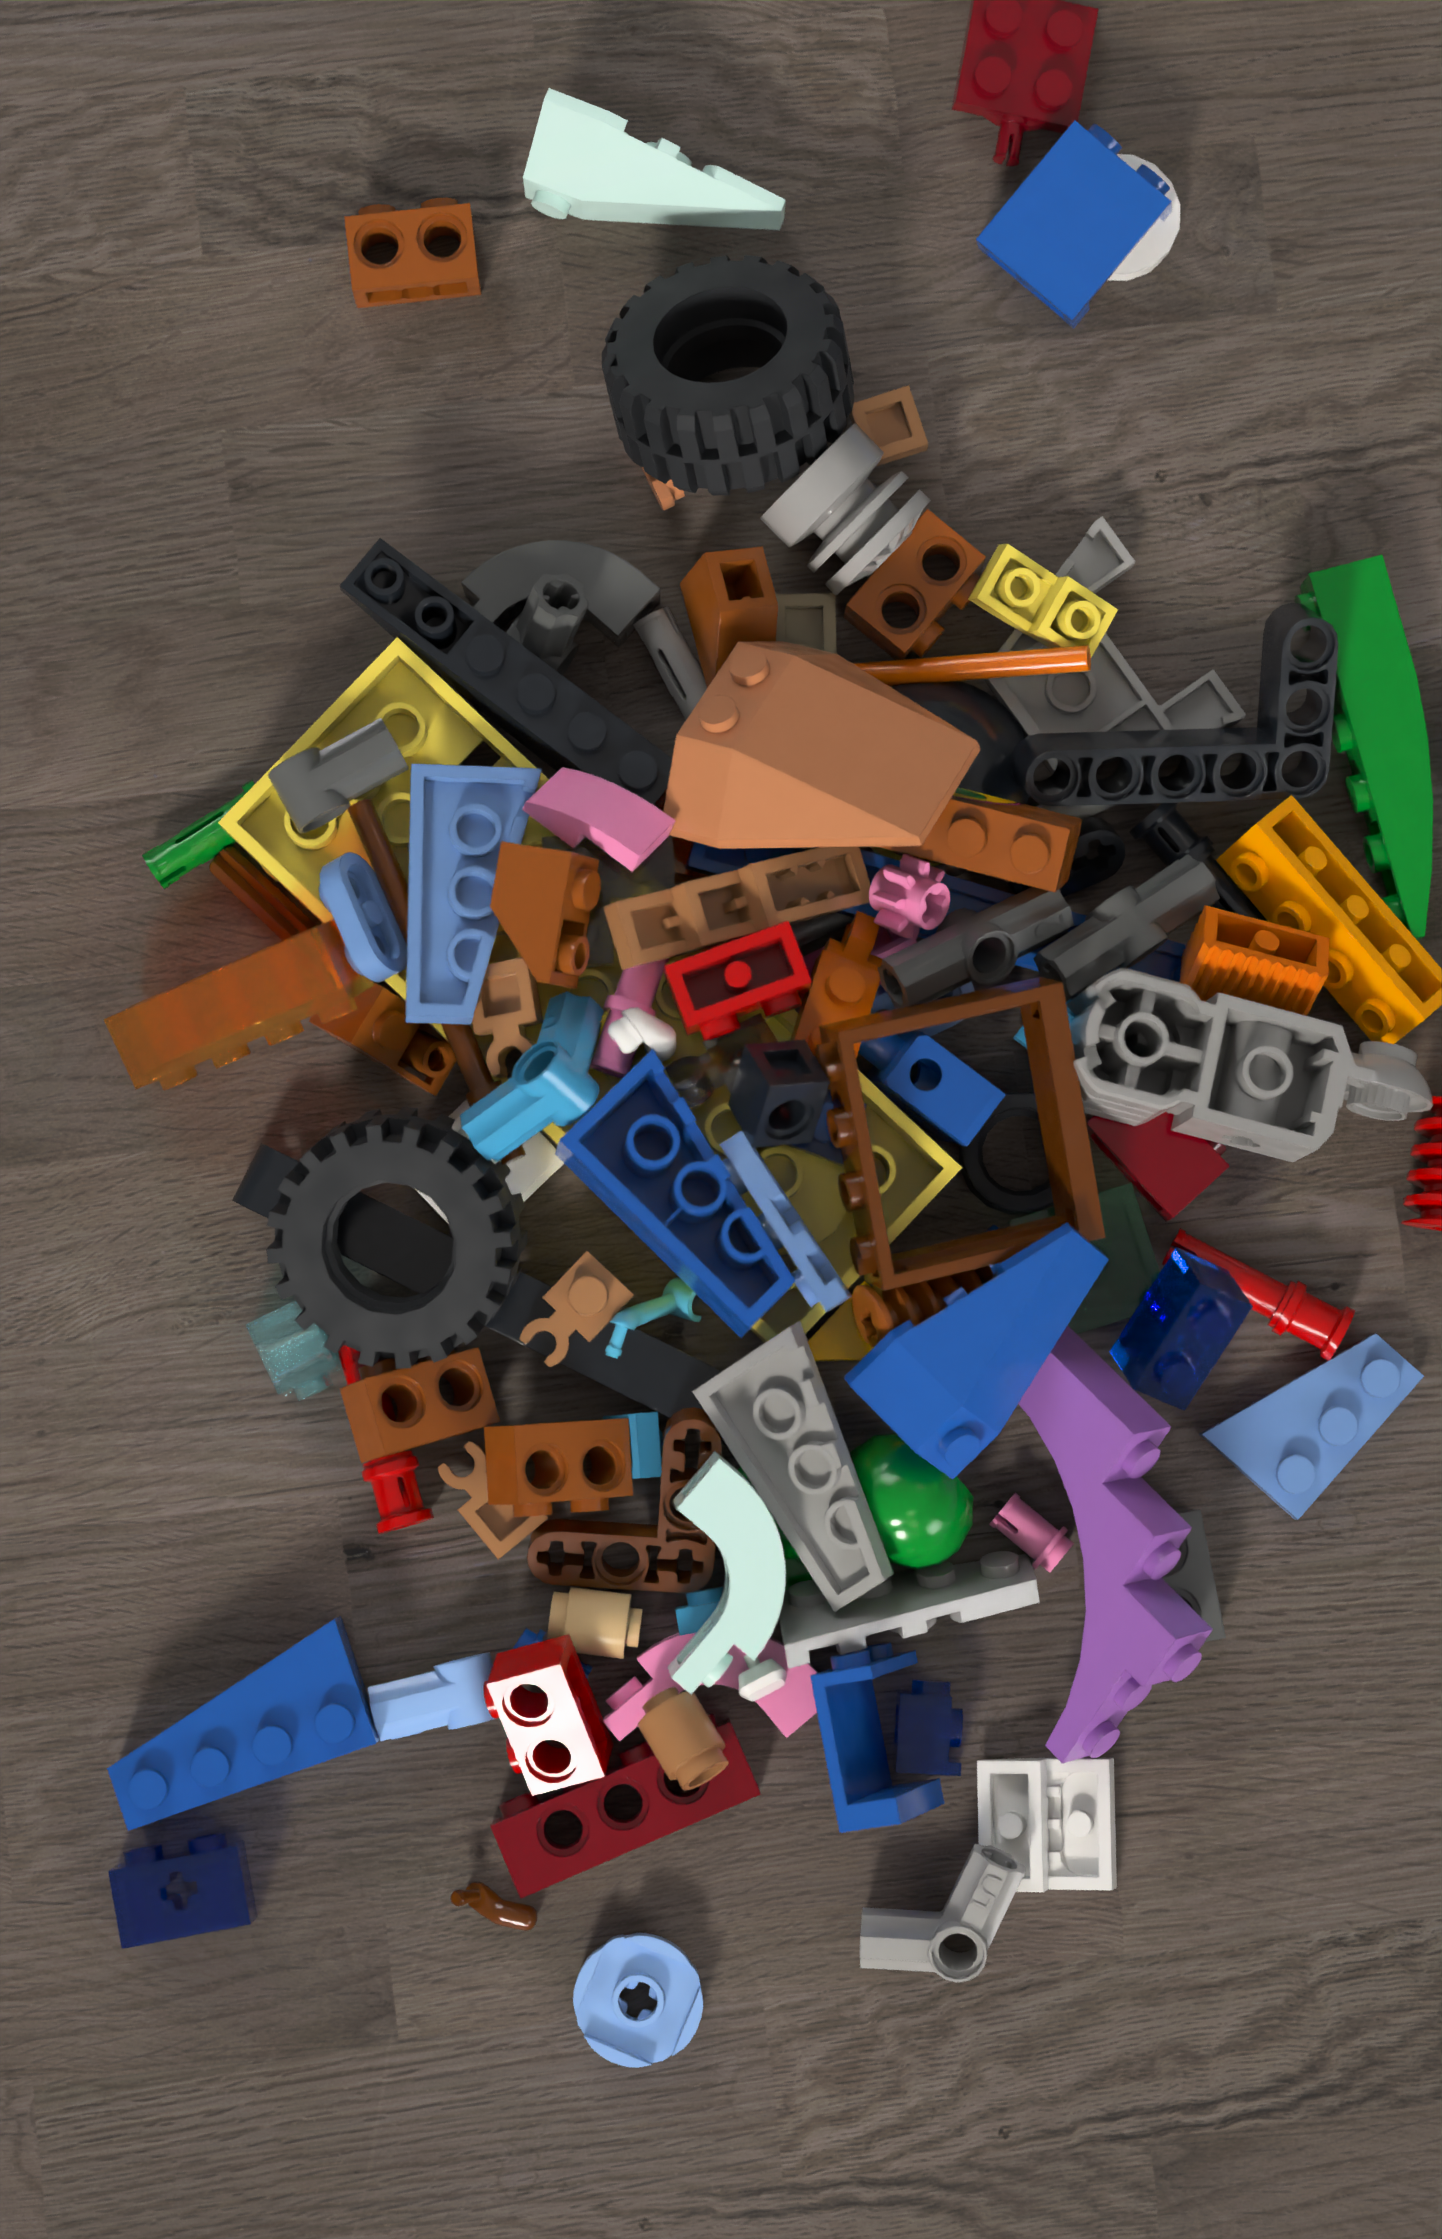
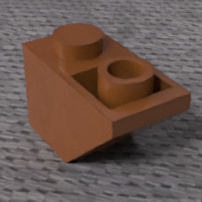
(728, 603)
(546, 908)
(382, 1035)

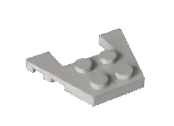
(1110, 693)

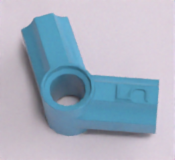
(546, 1083)

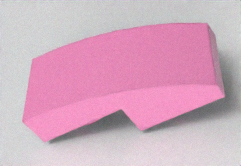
(611, 817)

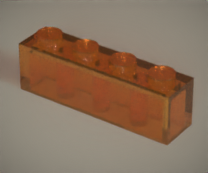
(235, 1005)

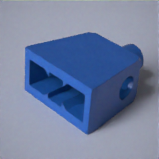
(945, 1096)

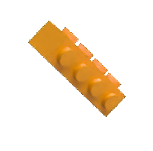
(1310, 886)

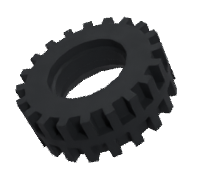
(460, 1183)

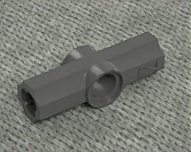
(1128, 926)
(975, 946)

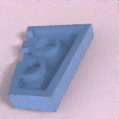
(1316, 1424)

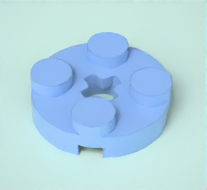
(654, 2033)

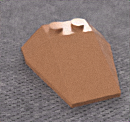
(810, 755)

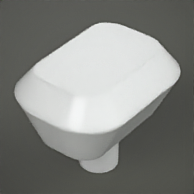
(760, 1678)

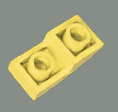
(1040, 603)

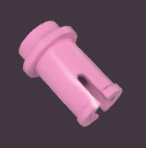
(1032, 1533)

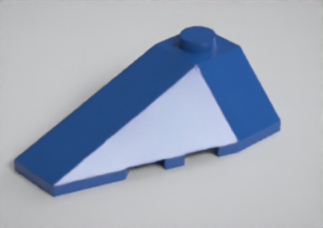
(968, 1366)

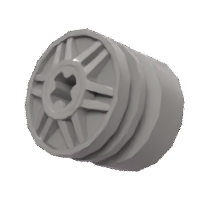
(846, 510)

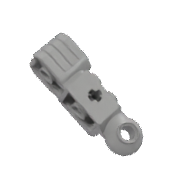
(1230, 1066)

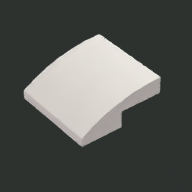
(1051, 1820)

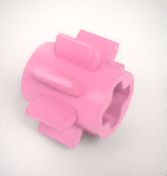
(909, 897)

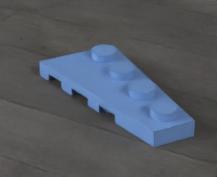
(453, 858)

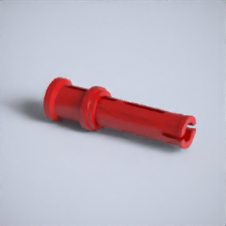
(1286, 1306)
(391, 1475)

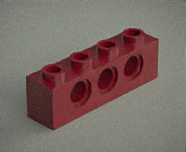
(540, 1862)

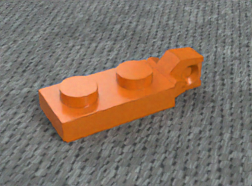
(842, 982)

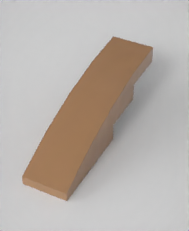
(737, 904)

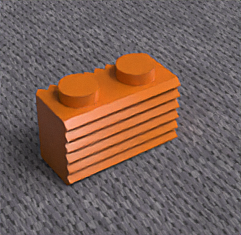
(1254, 961)

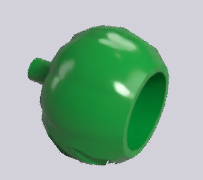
(912, 1502)

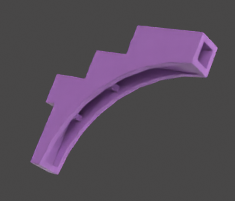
(1128, 1539)

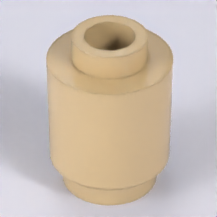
(596, 1621)

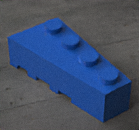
(676, 1195)
(266, 1726)

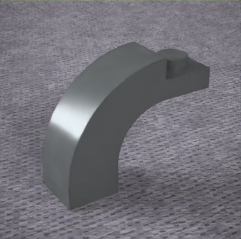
(612, 586)

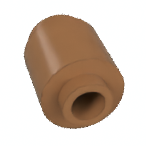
(683, 1738)

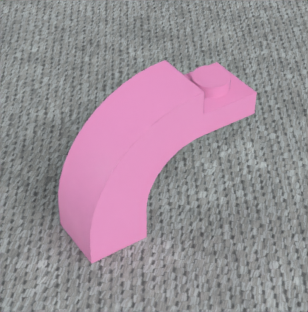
(786, 1707)

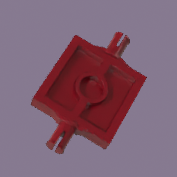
(1024, 67)

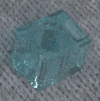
(291, 1355)

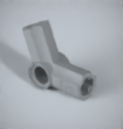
(975, 1908)

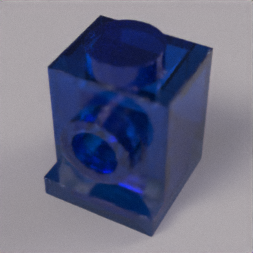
(926, 1729)

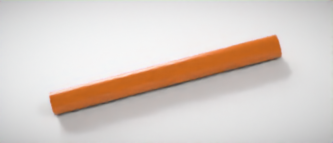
(980, 665)

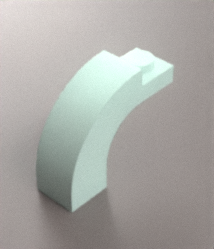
(741, 1526)

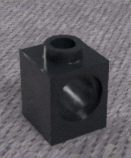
(778, 1093)

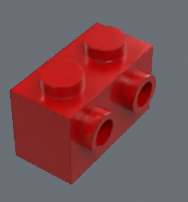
(737, 979)

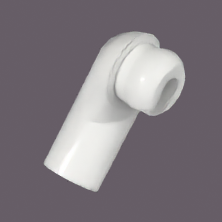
(641, 1027)

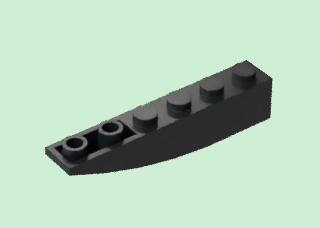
(504, 677)

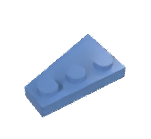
(783, 1225)

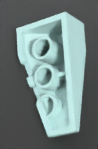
(598, 172)

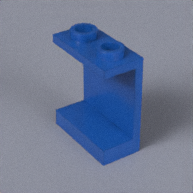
(1075, 220)
(856, 1743)

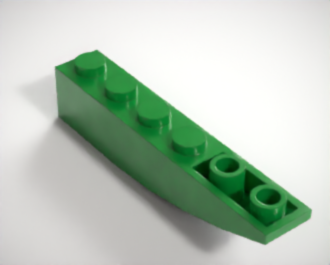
(1380, 729)

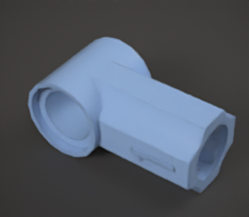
(432, 1699)

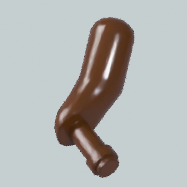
(495, 1908)

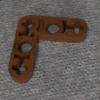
(670, 1535)

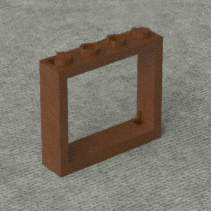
(1059, 1114)

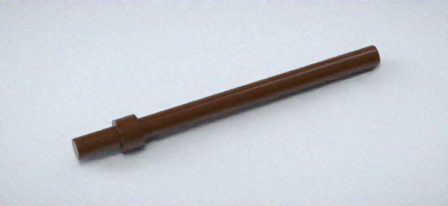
(396, 892)

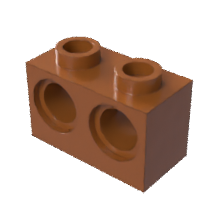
(413, 272)
(905, 581)
(422, 1411)
(558, 1461)

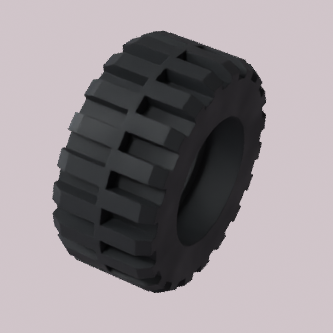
(737, 428)

